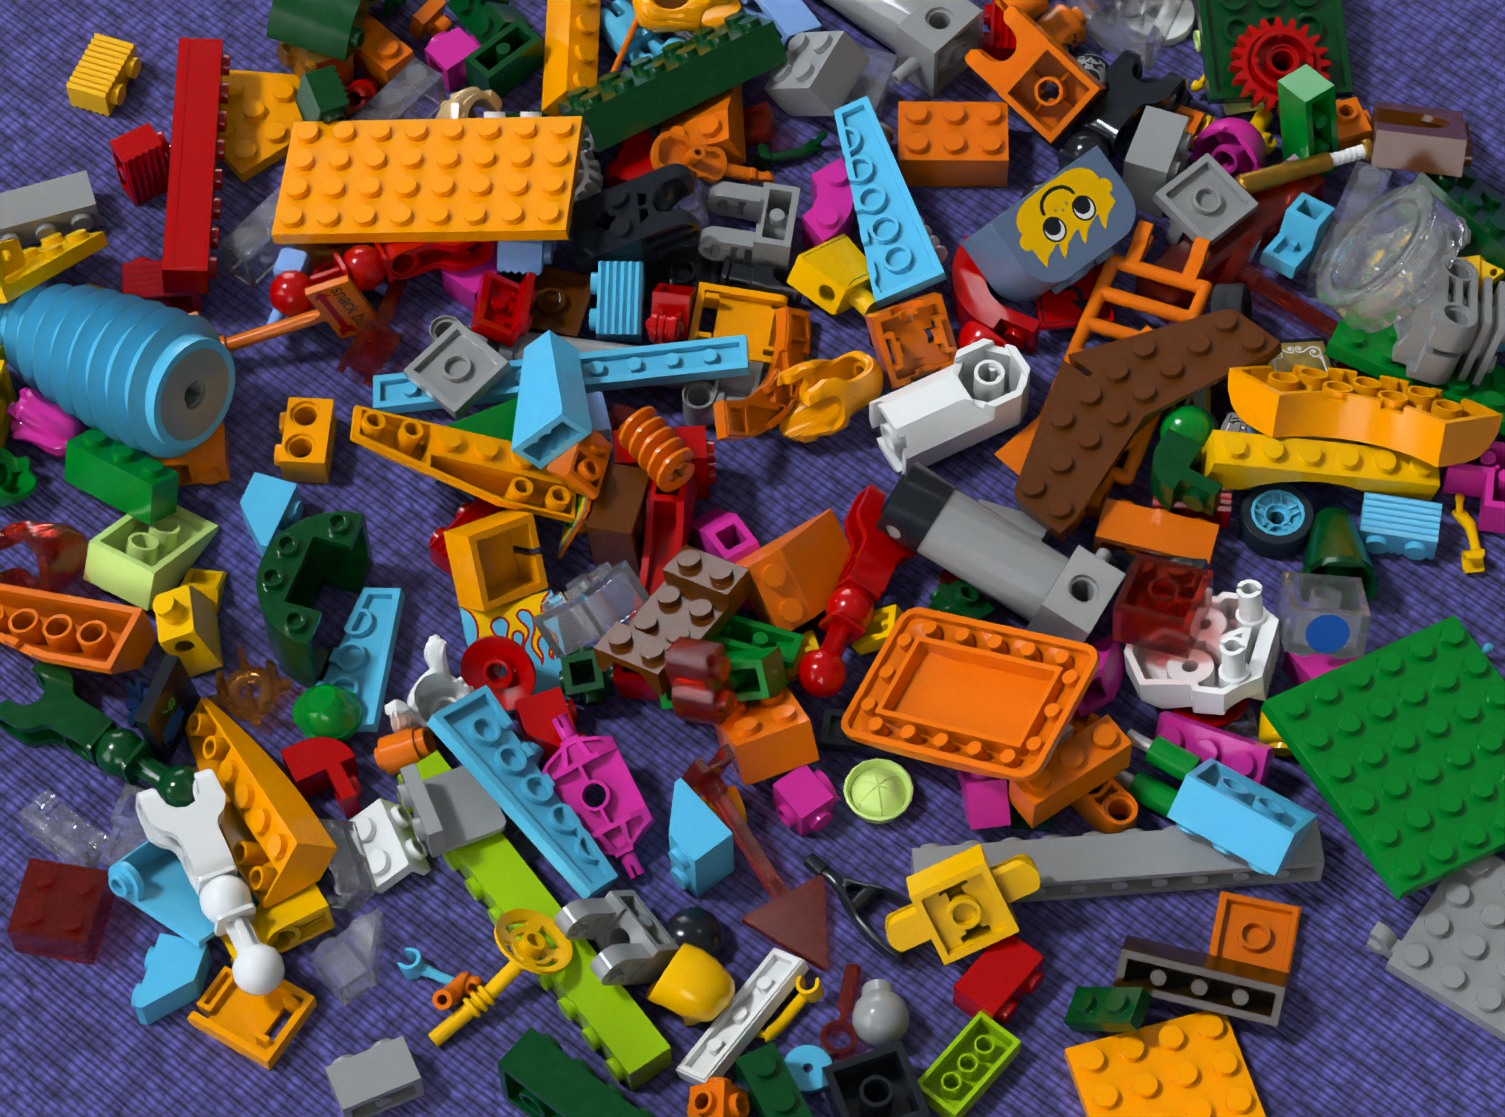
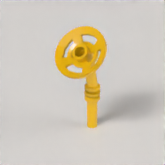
(525, 957)

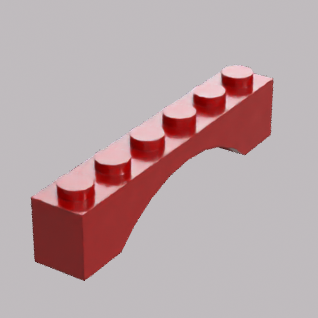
(666, 532)

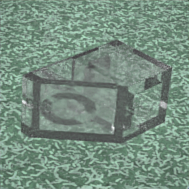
(353, 958)

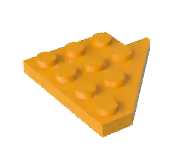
(259, 119)

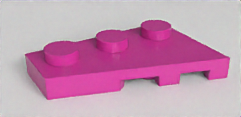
(1235, 751)

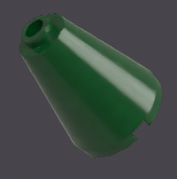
(1339, 550)

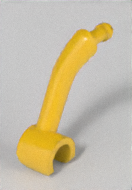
(1471, 559)
(794, 1007)

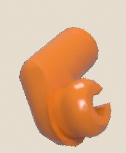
(456, 990)

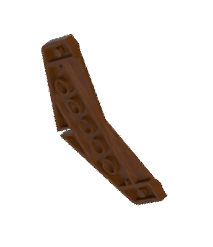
(1126, 387)

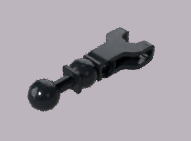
(1121, 109)

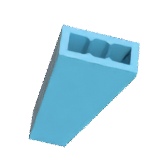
(550, 401)

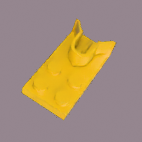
(32, 266)

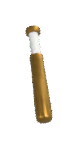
(1287, 172)

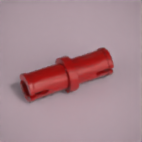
(361, 92)

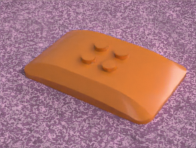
(970, 694)

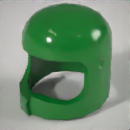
(1189, 422)

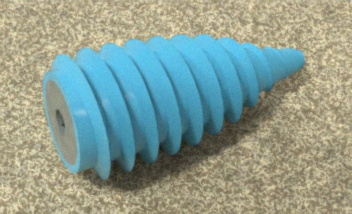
(121, 364)

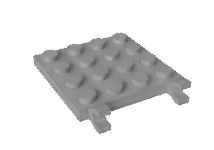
(1457, 945)

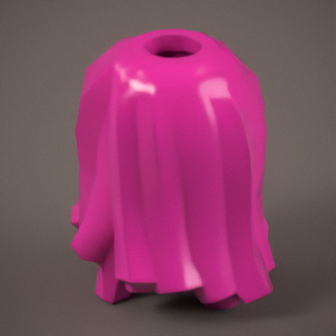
(43, 423)

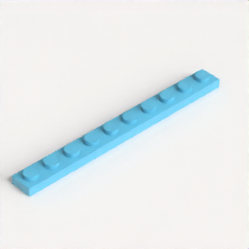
(600, 370)

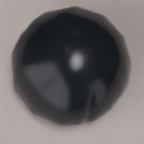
(698, 929)

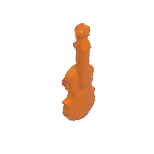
(704, 161)

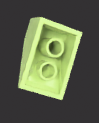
(144, 559)

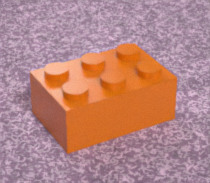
(953, 143)

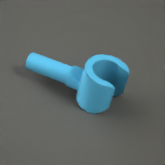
(420, 969)

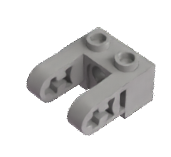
(771, 206)
(608, 925)

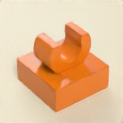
(429, 20)

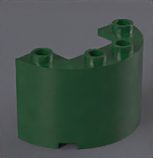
(323, 25)
(311, 553)

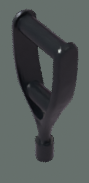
(865, 894)

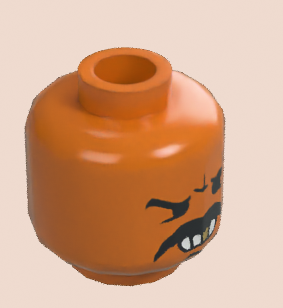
(1065, 26)

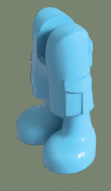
(616, 26)

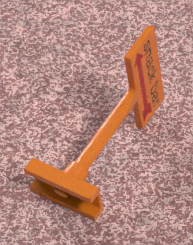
(335, 302)

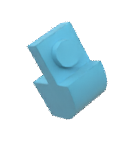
(1299, 236)

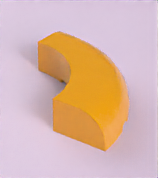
(1362, 410)

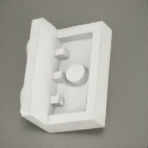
(390, 843)

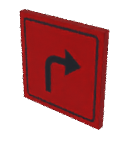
(1068, 305)

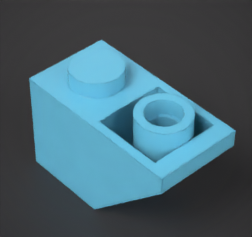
(270, 508)
(172, 977)

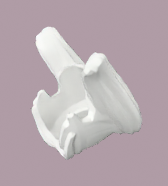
(430, 693)

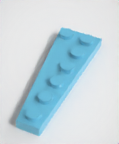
(890, 227)
(483, 741)

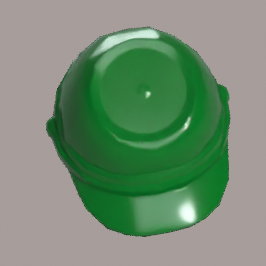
(328, 712)

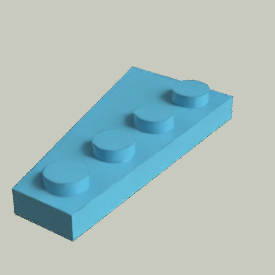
(367, 651)

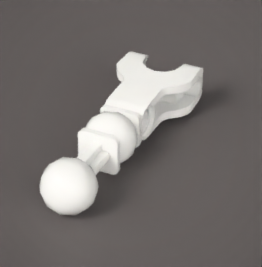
(208, 863)

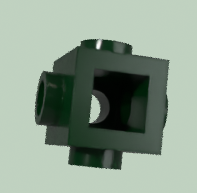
(960, 600)
(575, 677)

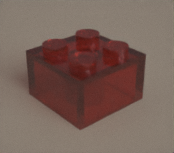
(1162, 605)
(61, 911)

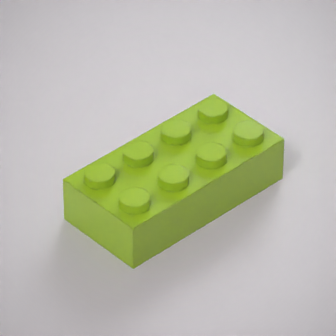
(968, 1066)

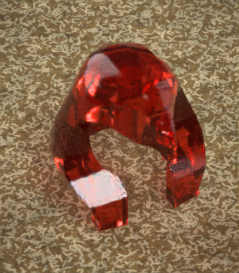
(59, 553)

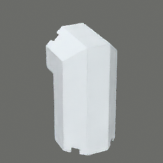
(953, 407)

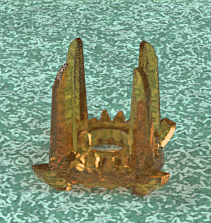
(251, 708)

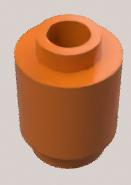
(403, 748)

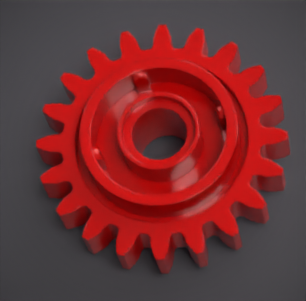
(1268, 45)

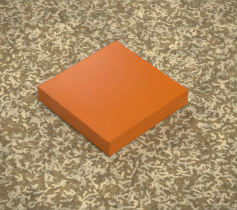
(1255, 931)

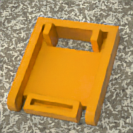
(740, 314)
(245, 1019)

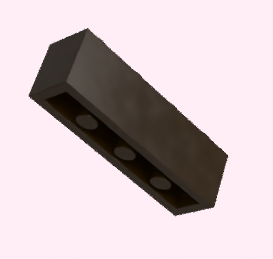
(1202, 980)

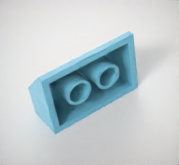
(1240, 816)

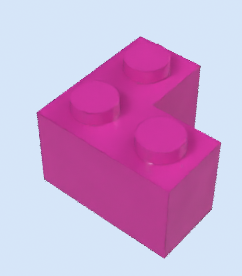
(1485, 480)

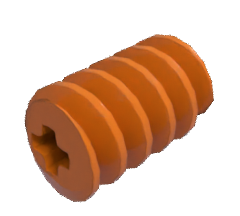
(657, 449)

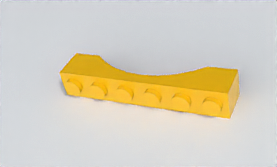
(1255, 459)

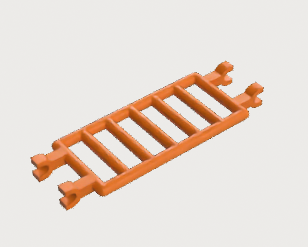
(1102, 291)

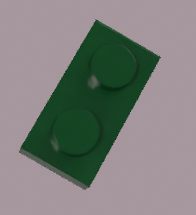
(1107, 1009)

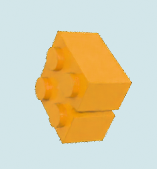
(487, 567)

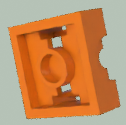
(909, 343)

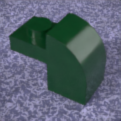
(1176, 477)

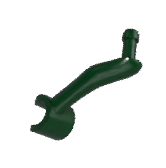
(766, 159)

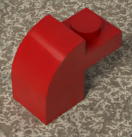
(322, 765)

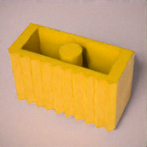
(103, 74)

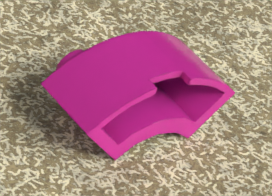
(832, 206)

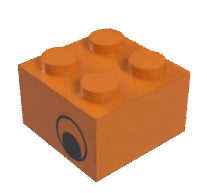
(768, 737)

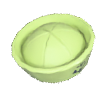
(878, 790)

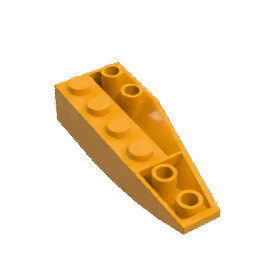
(464, 460)
(265, 817)

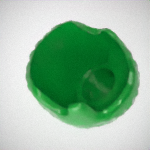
(16, 479)

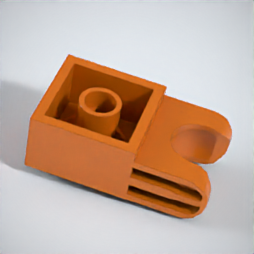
(1026, 73)

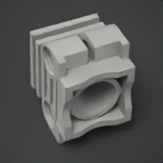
(1453, 328)

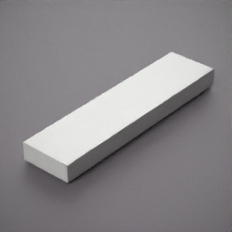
(744, 1018)

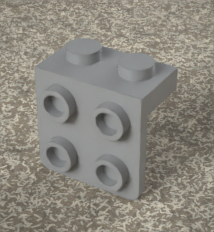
(449, 809)

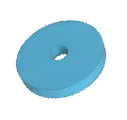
(807, 1056)

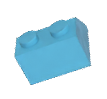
(698, 842)

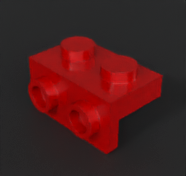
(503, 307)

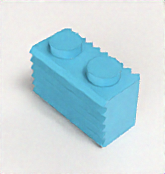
(619, 301)
(1400, 525)

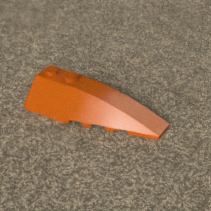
(74, 630)

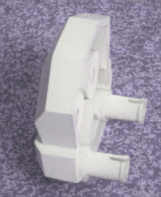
(1228, 661)

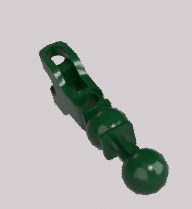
(70, 722)

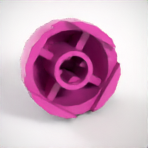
(1232, 144)

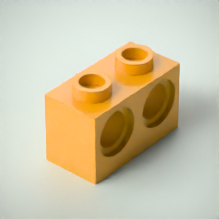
(311, 440)

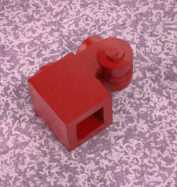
(671, 313)

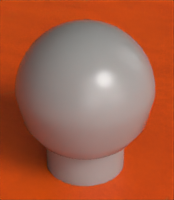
(880, 1014)

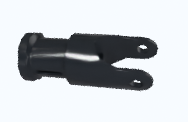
(758, 278)

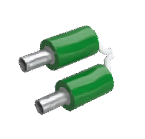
(1168, 758)

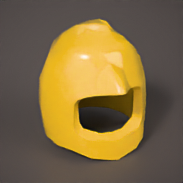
(693, 986)

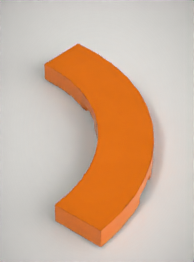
(769, 402)

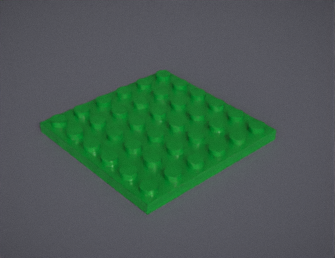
(1407, 752)

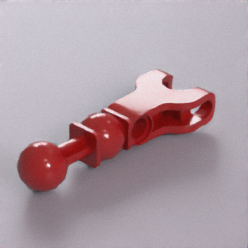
(370, 265)
(858, 588)

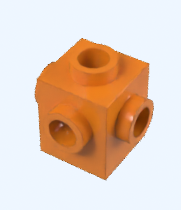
(1352, 123)
(718, 1099)

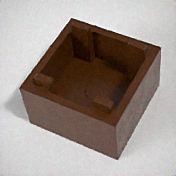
(619, 517)

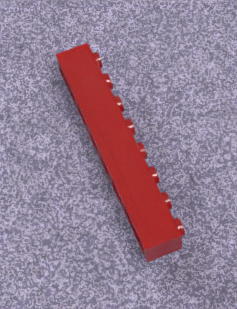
(193, 166)

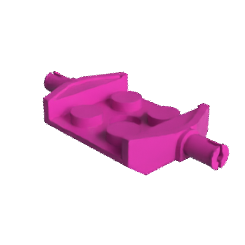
(623, 816)

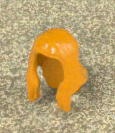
(682, 15)
(829, 394)

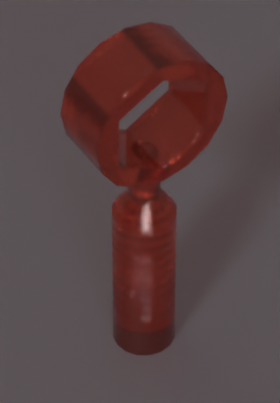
(845, 1007)

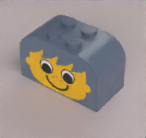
(1055, 230)

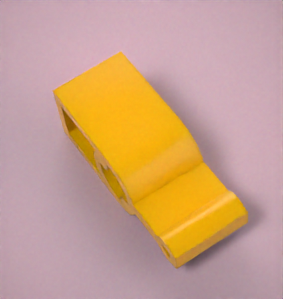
(290, 921)

